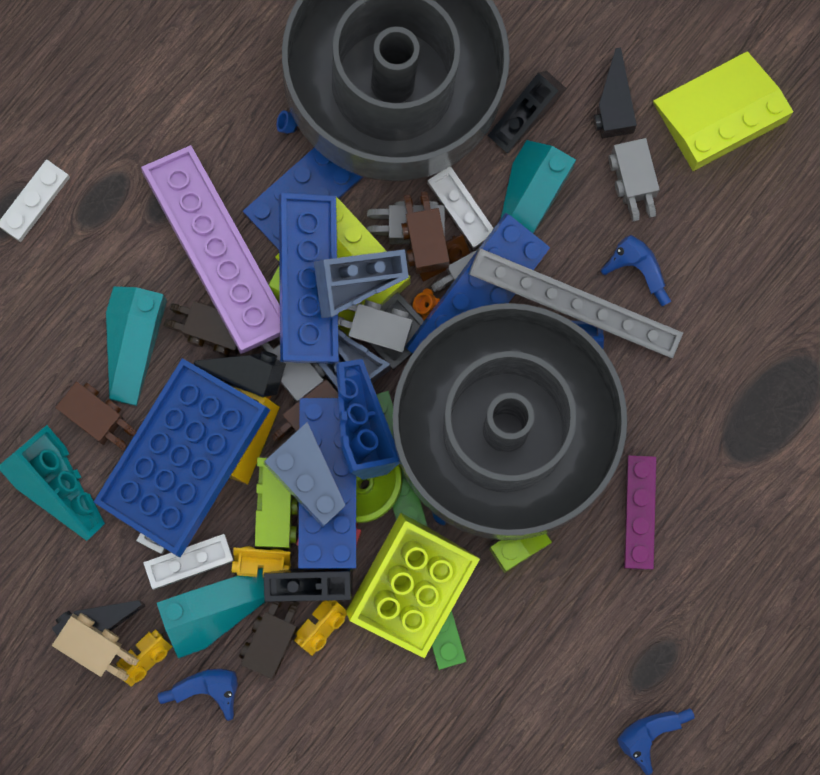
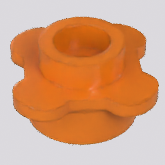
(421, 301)

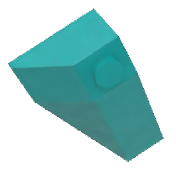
(535, 182)
(132, 330)
(47, 478)
(207, 613)

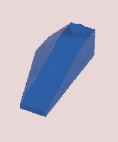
(363, 426)

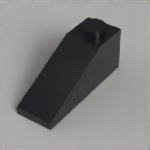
(527, 110)
(615, 111)
(252, 372)
(308, 585)
(105, 617)

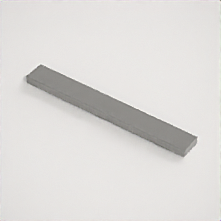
(575, 303)

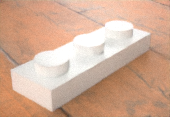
(33, 200)
(461, 207)
(194, 560)

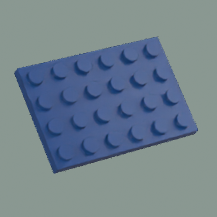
(181, 457)

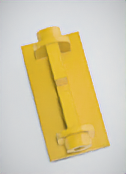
(249, 559)
(314, 637)
(153, 650)

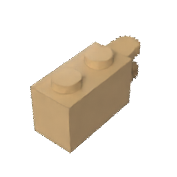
(92, 647)

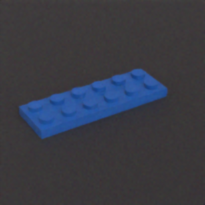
(310, 175)
(305, 236)
(507, 240)
(335, 542)

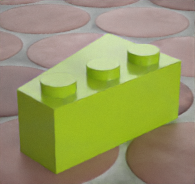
(274, 512)

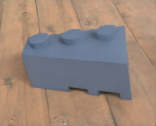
(355, 278)
(351, 350)
(306, 475)

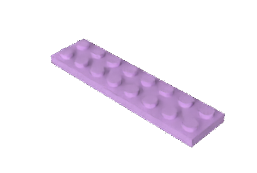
(215, 248)

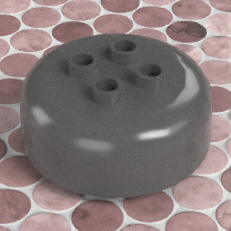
(394, 81)
(509, 421)

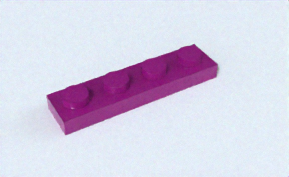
(640, 512)

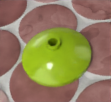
(378, 496)

